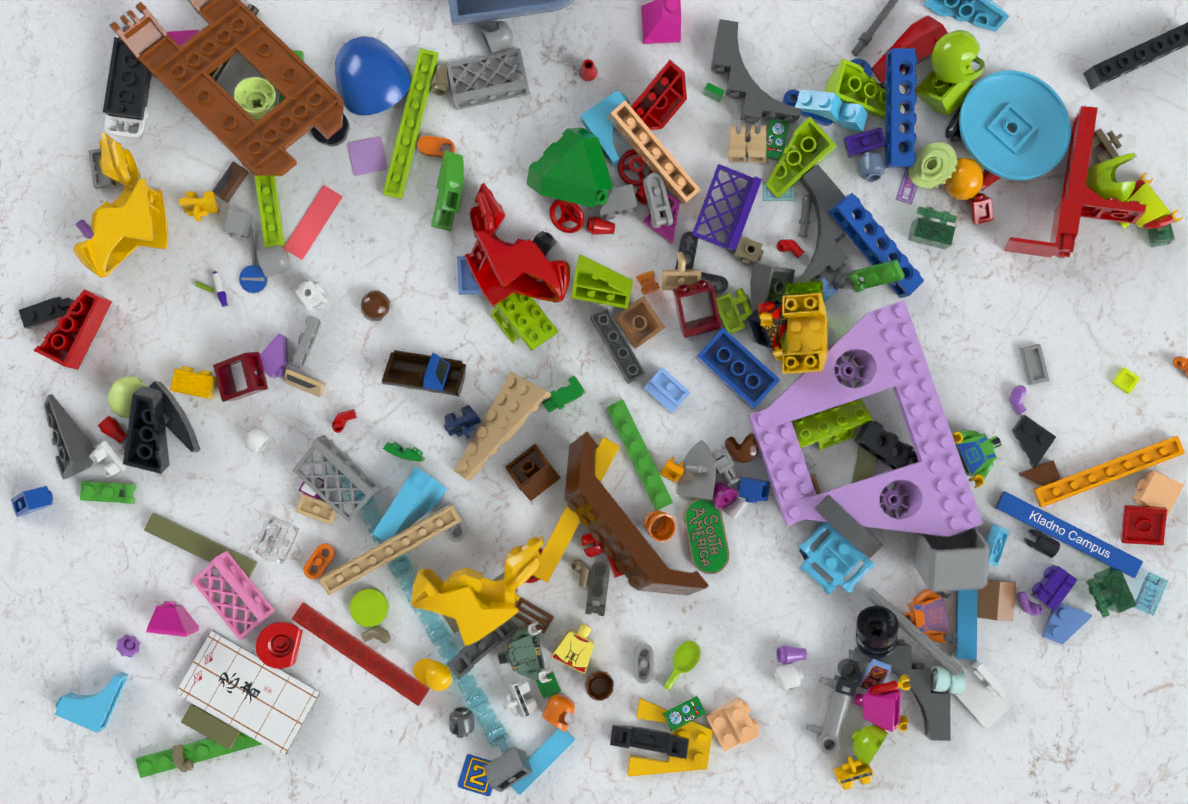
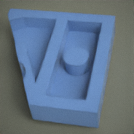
(1064, 623)

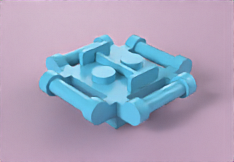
(835, 557)

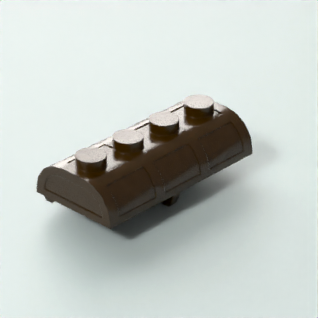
(409, 369)

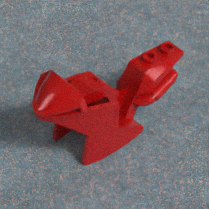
(510, 262)

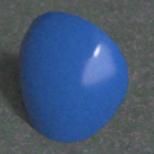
(370, 76)

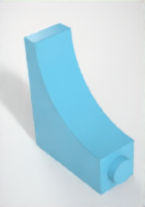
(597, 123)
(92, 710)

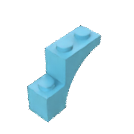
(830, 106)

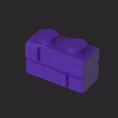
(1053, 587)

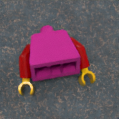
(883, 703)

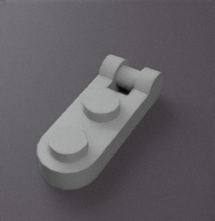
(657, 200)
(306, 342)

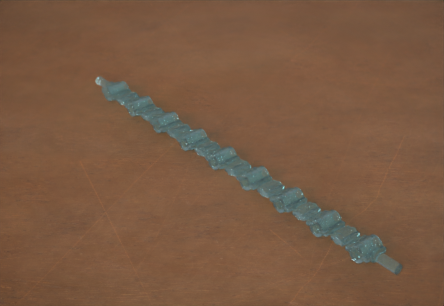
(437, 631)

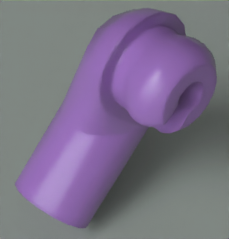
(85, 229)
(1016, 399)
(1028, 606)

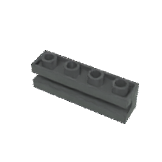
(617, 345)

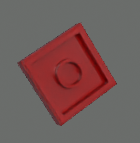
(1144, 525)

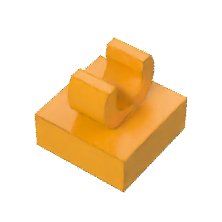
(672, 471)

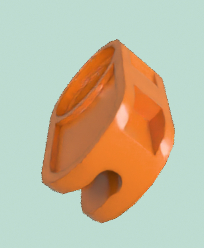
(432, 146)

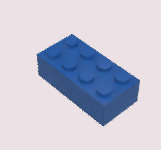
(737, 368)

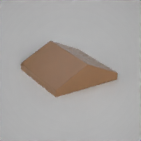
(639, 322)
(996, 600)

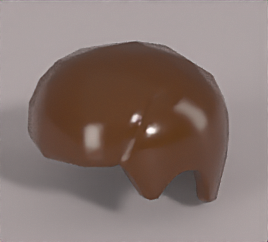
(375, 305)
(599, 685)

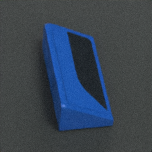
(436, 373)

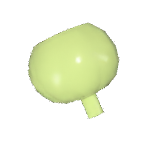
(121, 395)

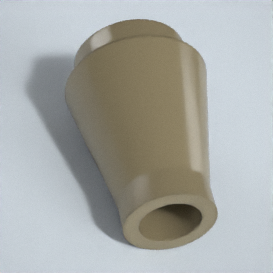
(440, 81)

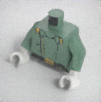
(526, 653)

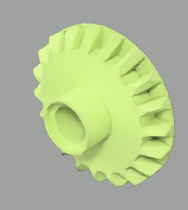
(933, 165)

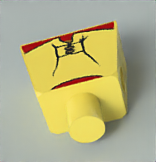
(575, 648)

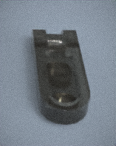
(597, 588)

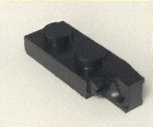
(44, 311)

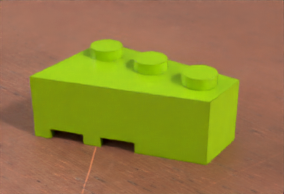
(600, 284)

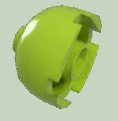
(868, 742)

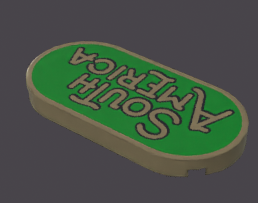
(706, 536)

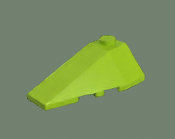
(805, 150)

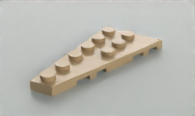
(504, 418)

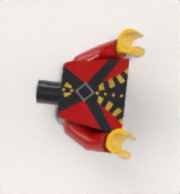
(769, 326)

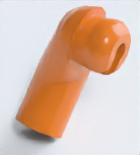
(1181, 363)

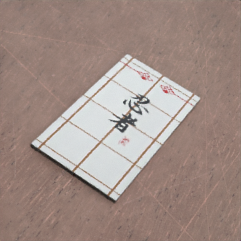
(248, 693)

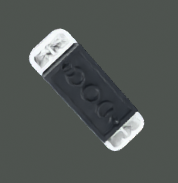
(126, 92)

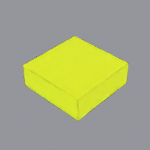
(1125, 380)

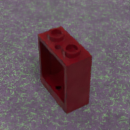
(703, 324)
(255, 382)

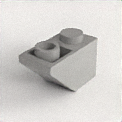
(620, 201)

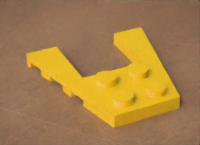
(698, 748)

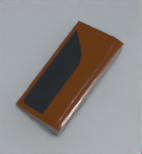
(230, 182)

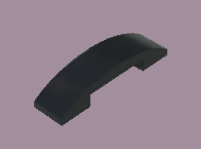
(650, 740)

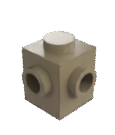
(748, 251)

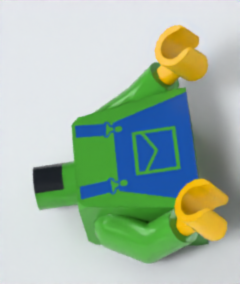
(976, 453)

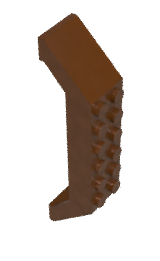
(616, 531)

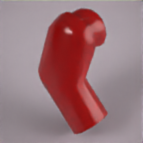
(789, 245)
(341, 420)

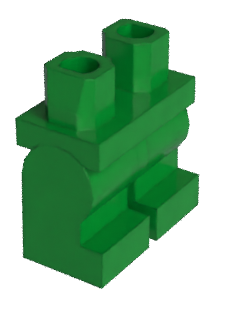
(564, 395)

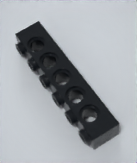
(1137, 56)
(867, 440)

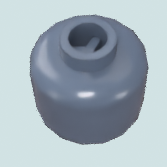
(871, 166)

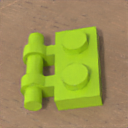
(729, 313)

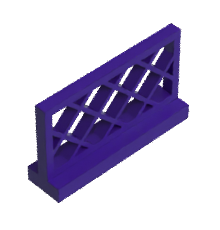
(742, 212)

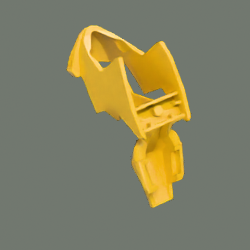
(129, 221)
(476, 601)

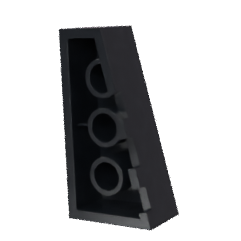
(146, 432)

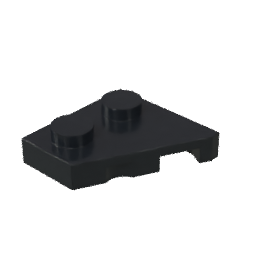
(1033, 439)

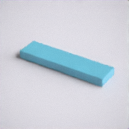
(544, 757)

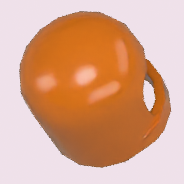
(660, 525)
(557, 710)

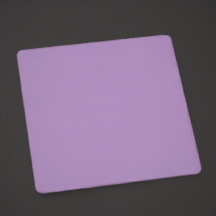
(367, 156)

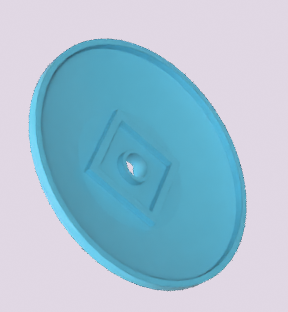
(1033, 112)

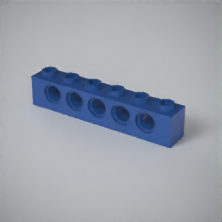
(894, 78)
(866, 242)

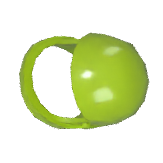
(954, 56)
(1103, 182)

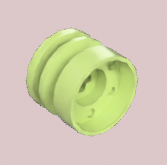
(256, 96)

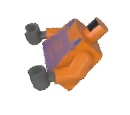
(930, 616)

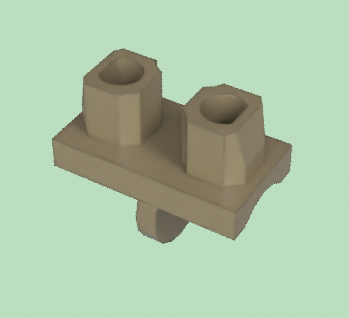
(1109, 151)

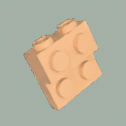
(733, 724)

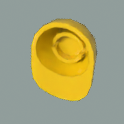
(433, 674)

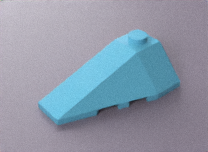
(979, 12)
(412, 502)

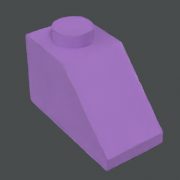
(275, 357)

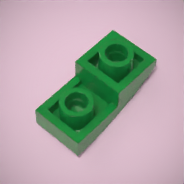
(409, 454)

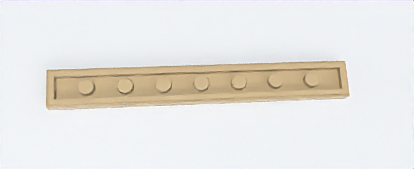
(390, 549)

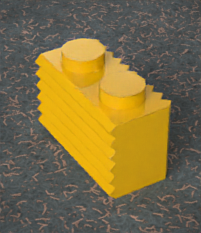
(193, 383)

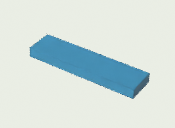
(966, 624)

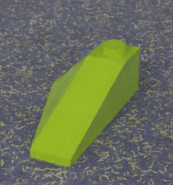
(857, 87)

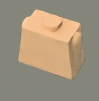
(1157, 491)

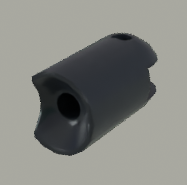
(953, 128)
(1044, 543)

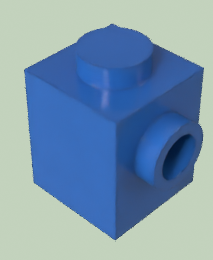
(753, 489)

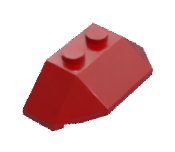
(662, 97)

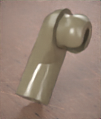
(583, 570)
(378, 633)
(179, 761)

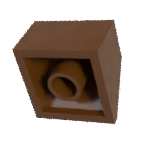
(532, 472)

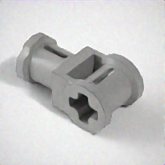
(726, 465)

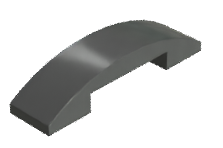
(848, 526)
(473, 653)

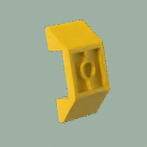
(805, 333)

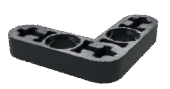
(693, 246)

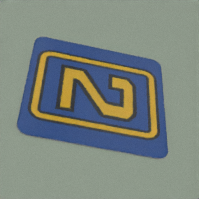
(474, 776)

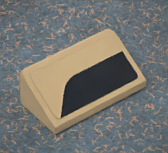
(304, 382)

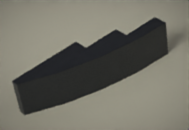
(178, 422)

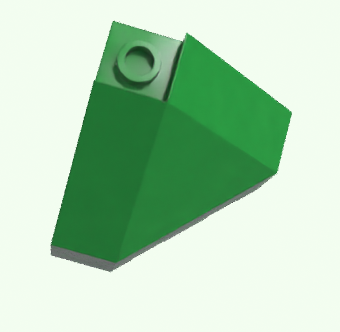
(572, 170)

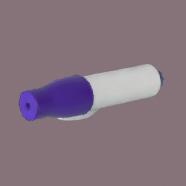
(221, 294)

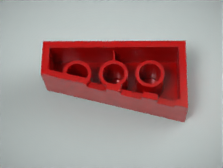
(75, 330)

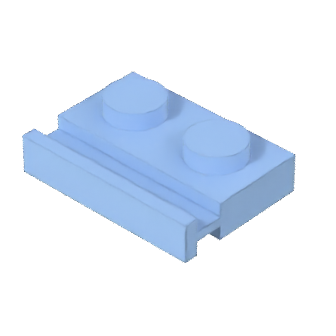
(666, 390)

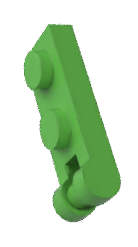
(876, 275)
(107, 492)

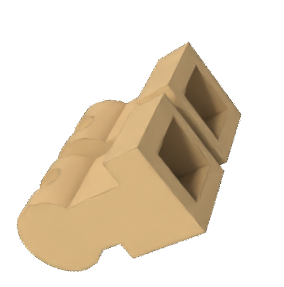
(740, 148)

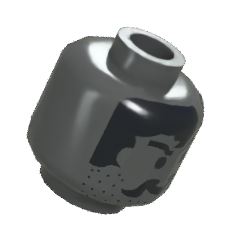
(461, 722)

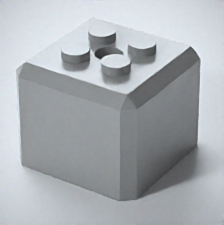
(952, 561)

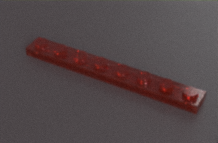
(360, 653)

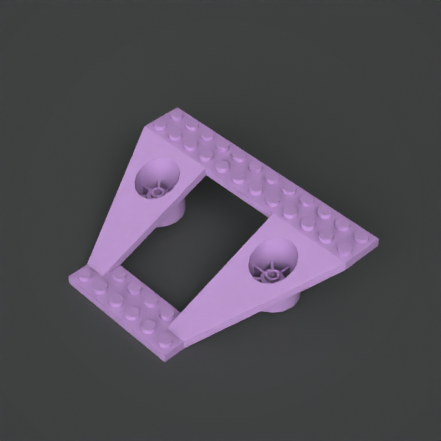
(887, 356)

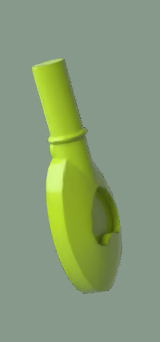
(684, 660)

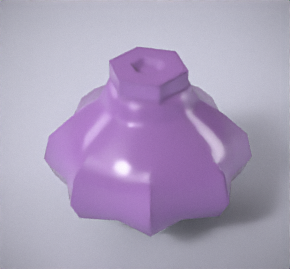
(128, 645)

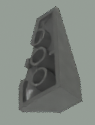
(768, 284)
(70, 440)

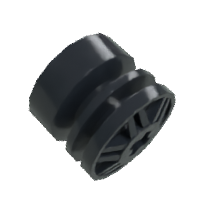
(876, 631)

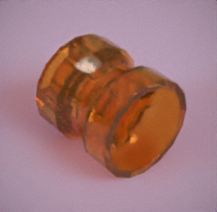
(648, 282)

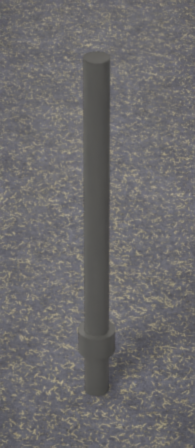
(866, 36)

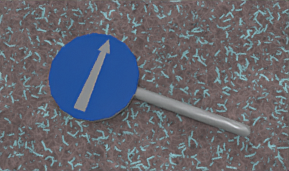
(252, 277)

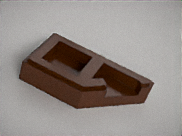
(1042, 473)

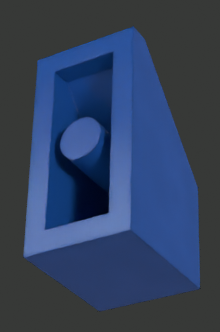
(32, 501)

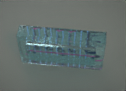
(1150, 593)

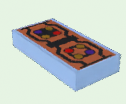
(874, 674)

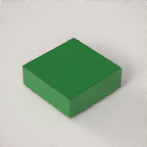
(713, 92)
(550, 687)

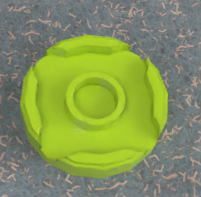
(369, 607)

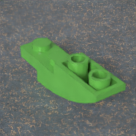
(450, 190)

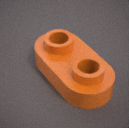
(319, 560)

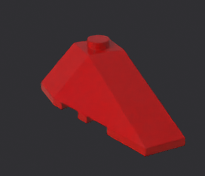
(921, 36)

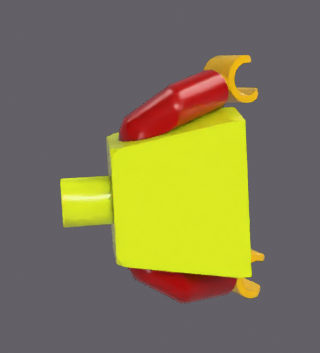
(1156, 212)

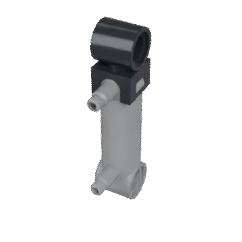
(843, 689)

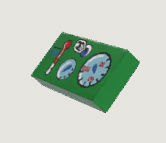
(776, 138)
(684, 713)

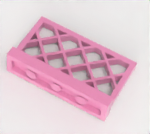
(241, 587)

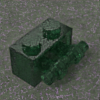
(931, 232)
(1113, 589)

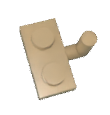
(673, 278)

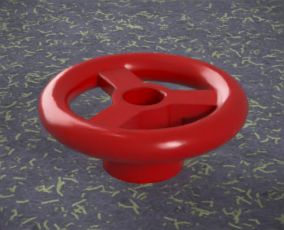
(636, 160)
(569, 213)

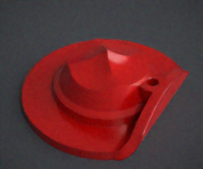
(279, 644)

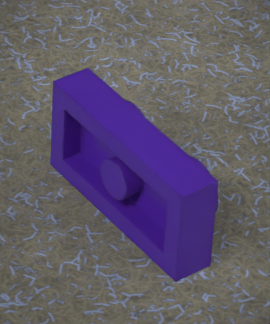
(864, 142)

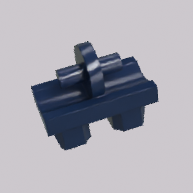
(462, 425)

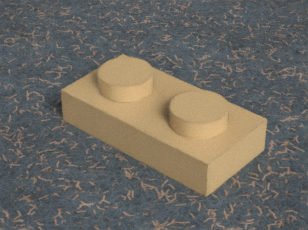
(316, 509)

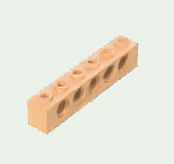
(653, 152)

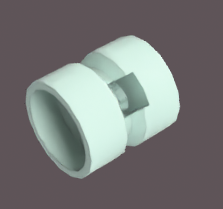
(944, 680)

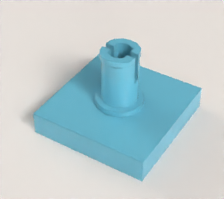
(996, 541)

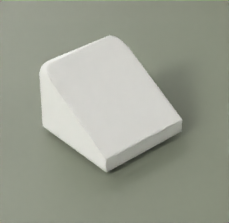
(735, 508)

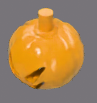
(965, 180)

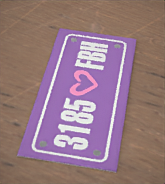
(907, 189)

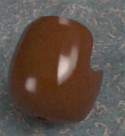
(742, 452)

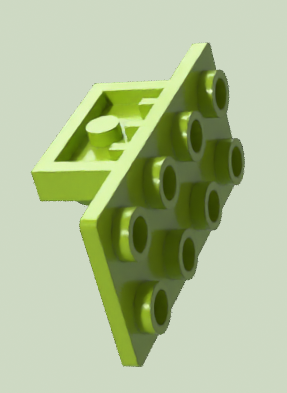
(524, 319)
(831, 425)

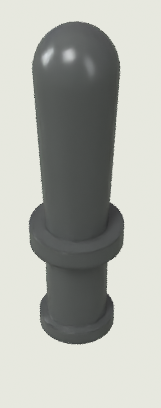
(804, 221)

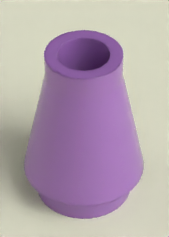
(789, 654)

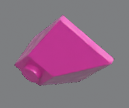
(661, 22)
(172, 620)

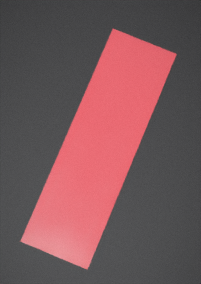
(312, 222)

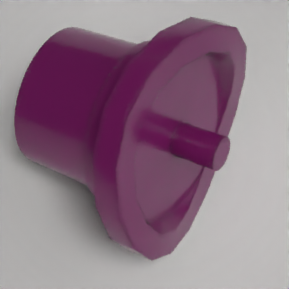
(723, 496)

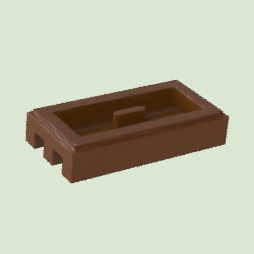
(536, 608)

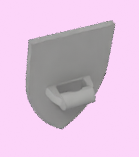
(699, 473)

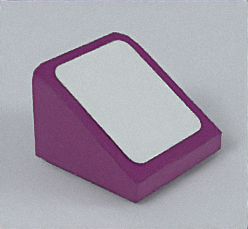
(304, 488)

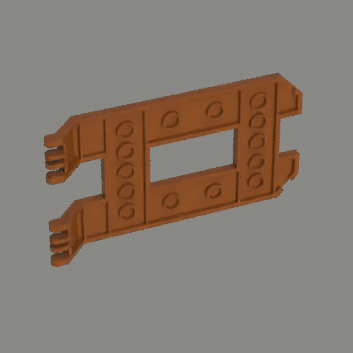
(186, 72)

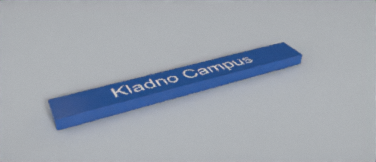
(1068, 534)

